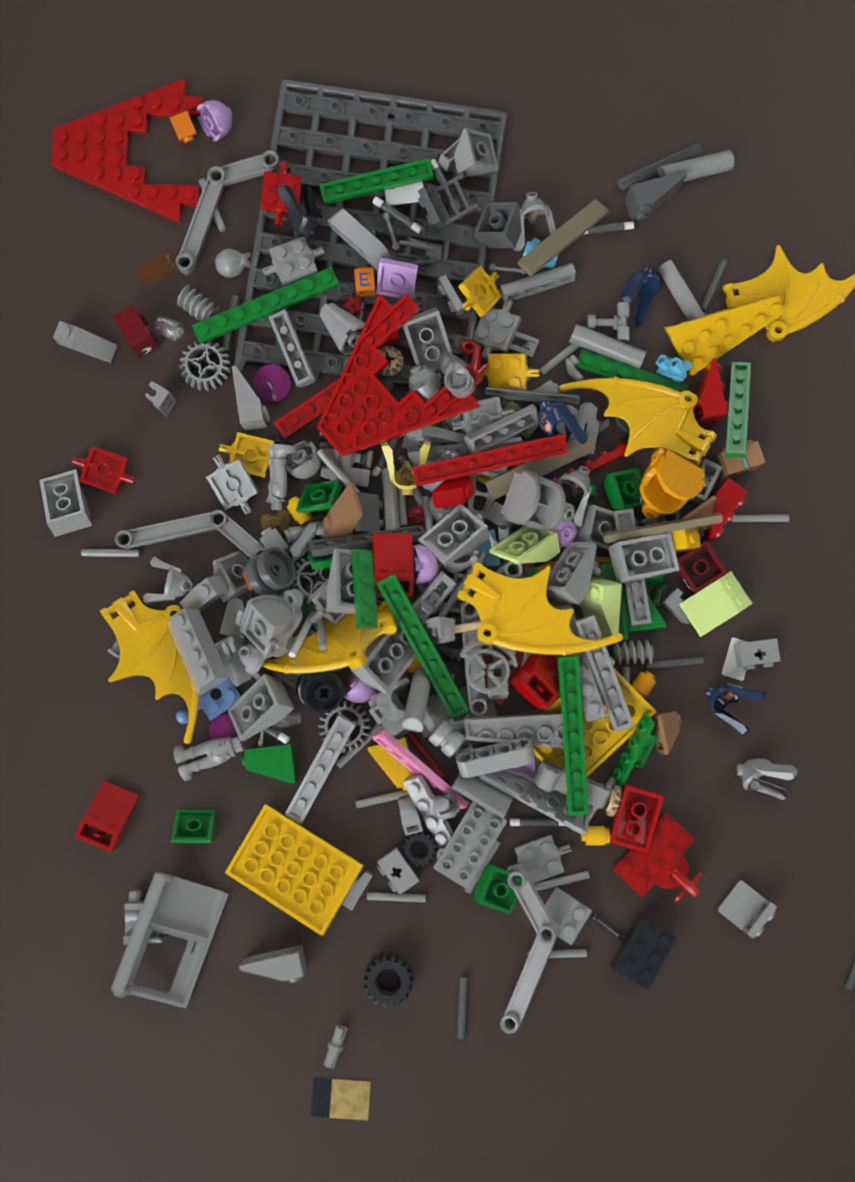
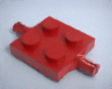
(270, 198)
(103, 470)

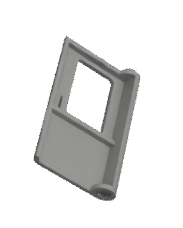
(179, 910)

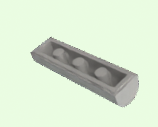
(700, 166)
(538, 282)
(680, 291)
(606, 346)
(292, 348)
(502, 429)
(390, 501)
(417, 701)

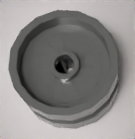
(270, 571)

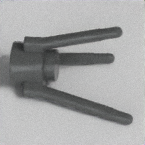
(433, 250)

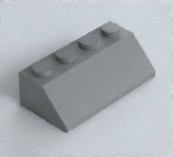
(197, 650)
(386, 660)

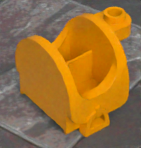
(669, 483)

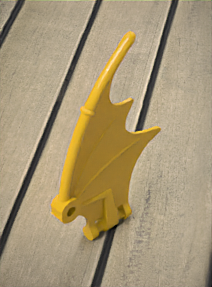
(804, 295)
(654, 415)
(521, 616)
(344, 645)
(151, 652)

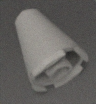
(342, 327)

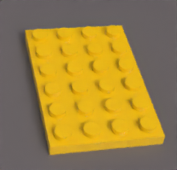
(599, 734)
(294, 869)

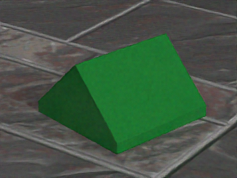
(194, 826)

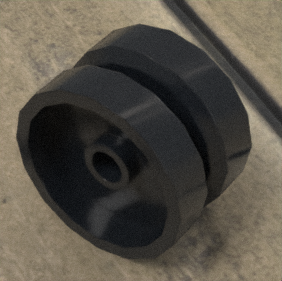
(320, 691)

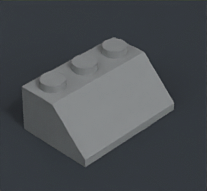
(483, 794)

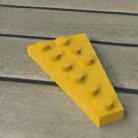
(721, 331)

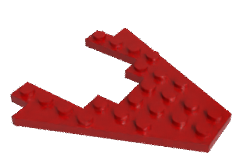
(99, 144)
(361, 407)

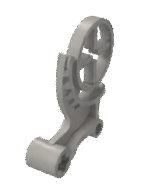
(476, 643)

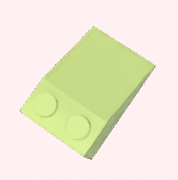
(528, 546)
(604, 602)
(715, 604)

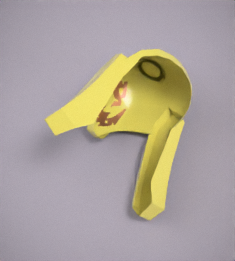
(405, 474)

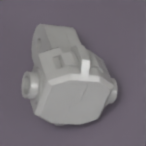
(424, 382)
(228, 650)

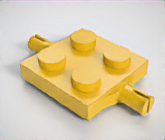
(480, 291)
(509, 371)
(252, 452)

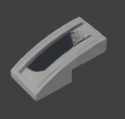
(523, 344)

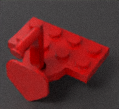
(664, 858)

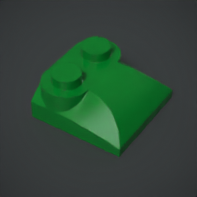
(624, 489)
(319, 496)
(494, 889)

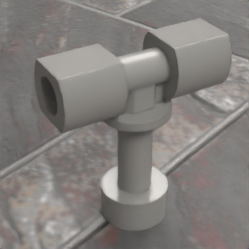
(618, 322)

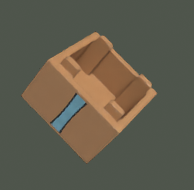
(736, 466)

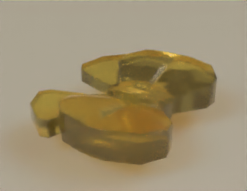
(281, 519)

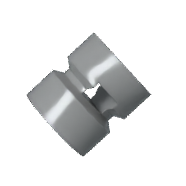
(459, 382)
(446, 738)

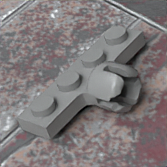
(432, 808)

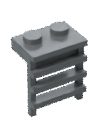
(435, 206)

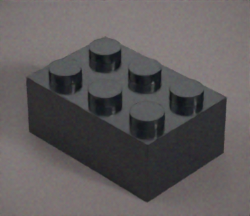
(643, 951)

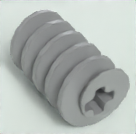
(194, 304)
(630, 651)

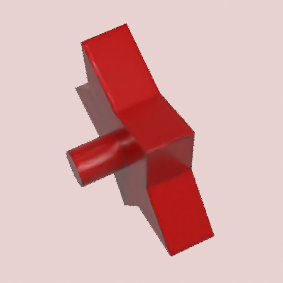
(353, 305)

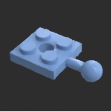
(212, 707)

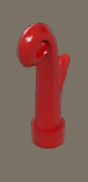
(476, 359)

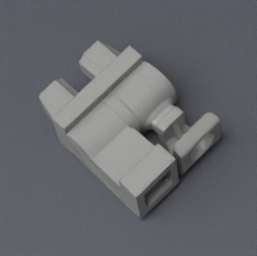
(357, 476)
(132, 910)

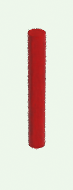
(426, 755)

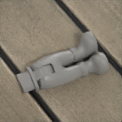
(278, 475)
(217, 752)

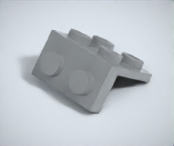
(747, 909)

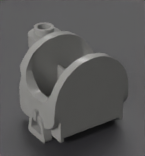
(536, 502)
(271, 622)
(390, 712)

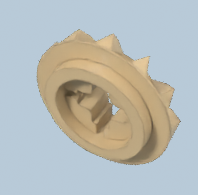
(396, 364)
(613, 801)

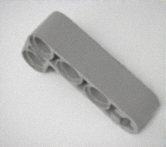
(359, 238)
(493, 757)
(553, 777)

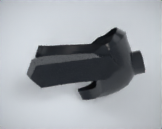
(299, 221)

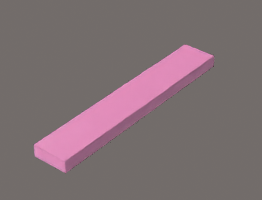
(417, 767)

